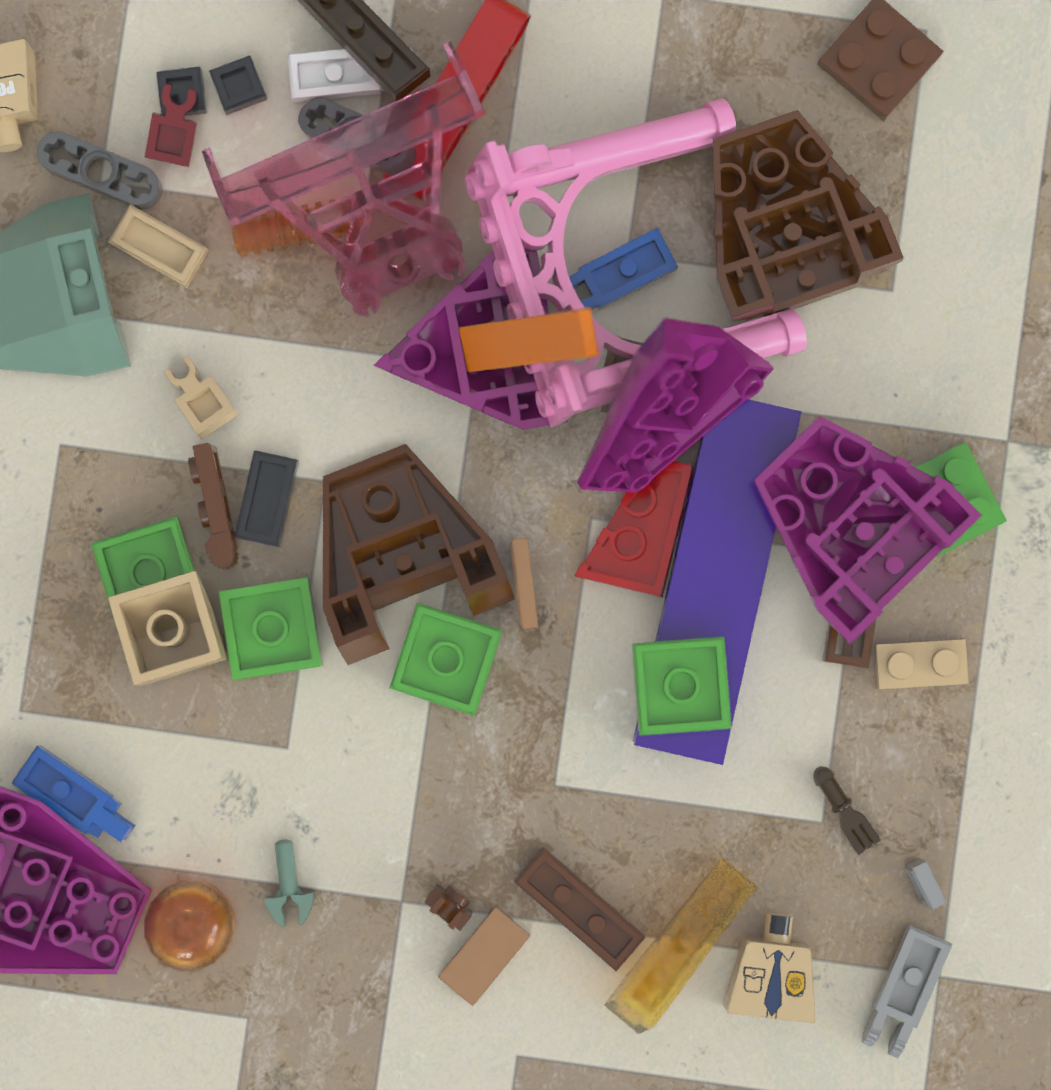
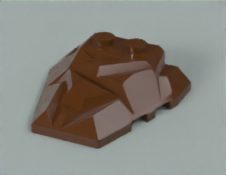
(791, 220)

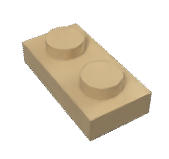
(921, 664)

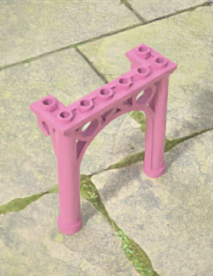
(495, 175)

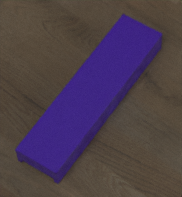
(723, 555)

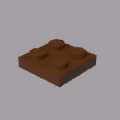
(880, 57)

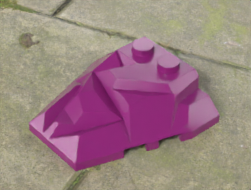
(858, 521)

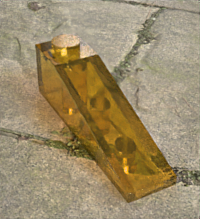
(680, 948)

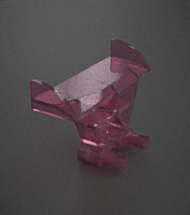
(360, 268)

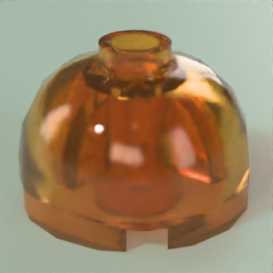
(189, 925)

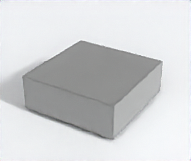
(925, 884)

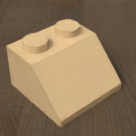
(167, 629)

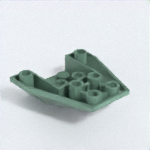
(56, 294)

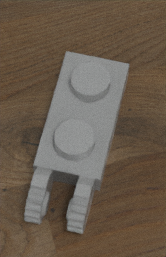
(907, 987)

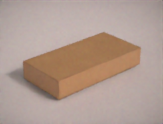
(524, 584)
(484, 955)

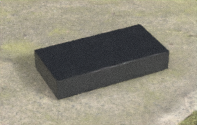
(266, 498)

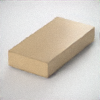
(158, 246)

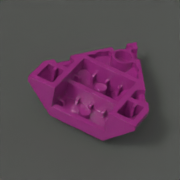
(435, 359)

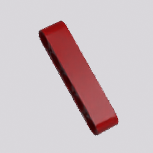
(483, 54)

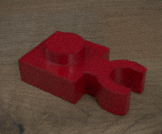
(172, 135)

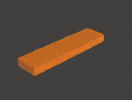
(529, 340)

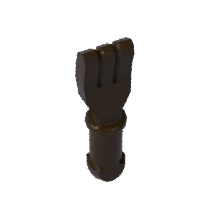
(852, 822)

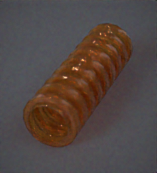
(275, 231)

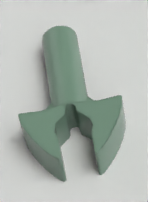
(288, 886)

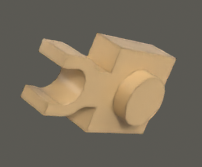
(202, 402)

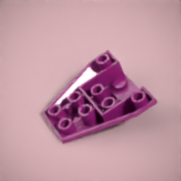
(671, 396)
(60, 895)

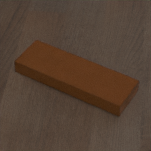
(579, 909)

